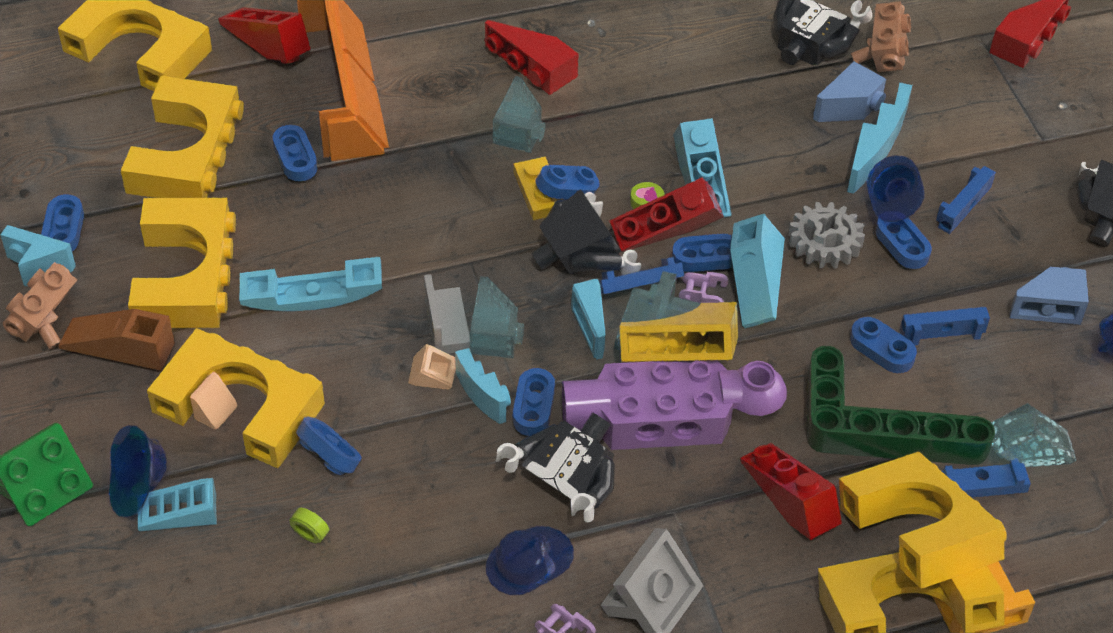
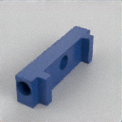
(978, 185)
(617, 283)
(945, 324)
(997, 480)

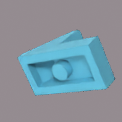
(35, 251)

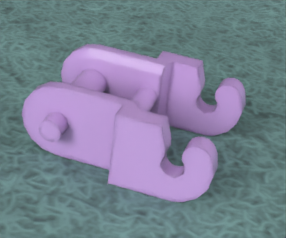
(704, 282)
(573, 621)

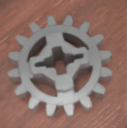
(826, 235)

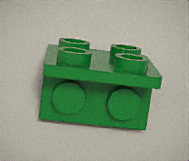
(42, 474)

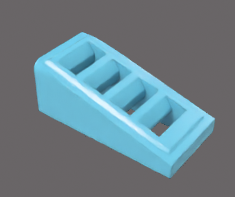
(588, 311)
(192, 515)

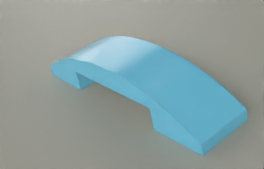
(311, 291)

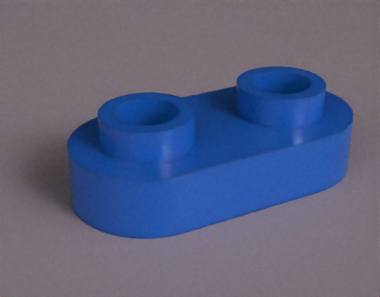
(295, 153)
(565, 181)
(58, 225)
(905, 243)
(703, 252)
(879, 344)
(533, 404)
(329, 445)

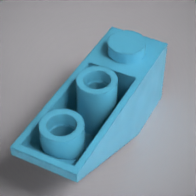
(700, 157)
(757, 268)

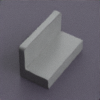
(446, 317)

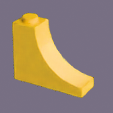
(700, 334)

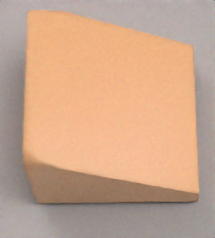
(432, 368)
(212, 402)

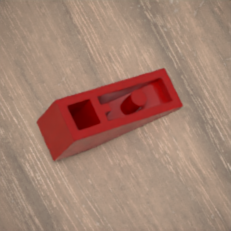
(269, 32)

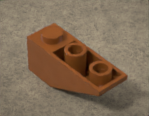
(122, 336)

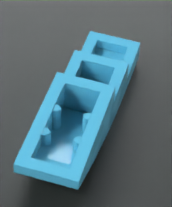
(878, 139)

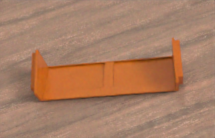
(359, 126)

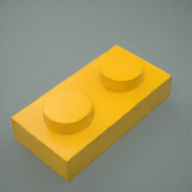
(536, 201)

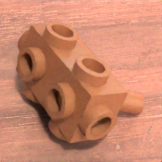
(889, 38)
(34, 310)

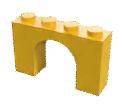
(175, 54)
(193, 170)
(193, 223)
(288, 392)
(955, 545)
(856, 588)

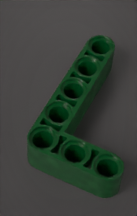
(885, 432)

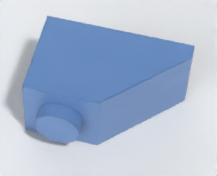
(851, 95)
(1053, 296)

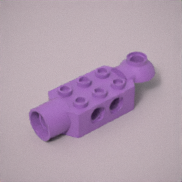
(671, 400)

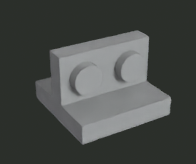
(654, 585)

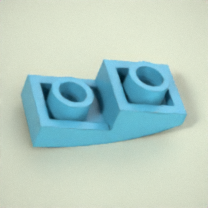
(481, 387)

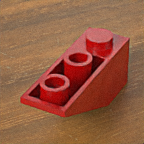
(1026, 29)
(536, 55)
(668, 216)
(796, 491)

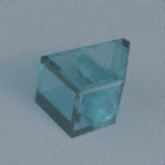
(518, 119)
(494, 322)
(1032, 438)

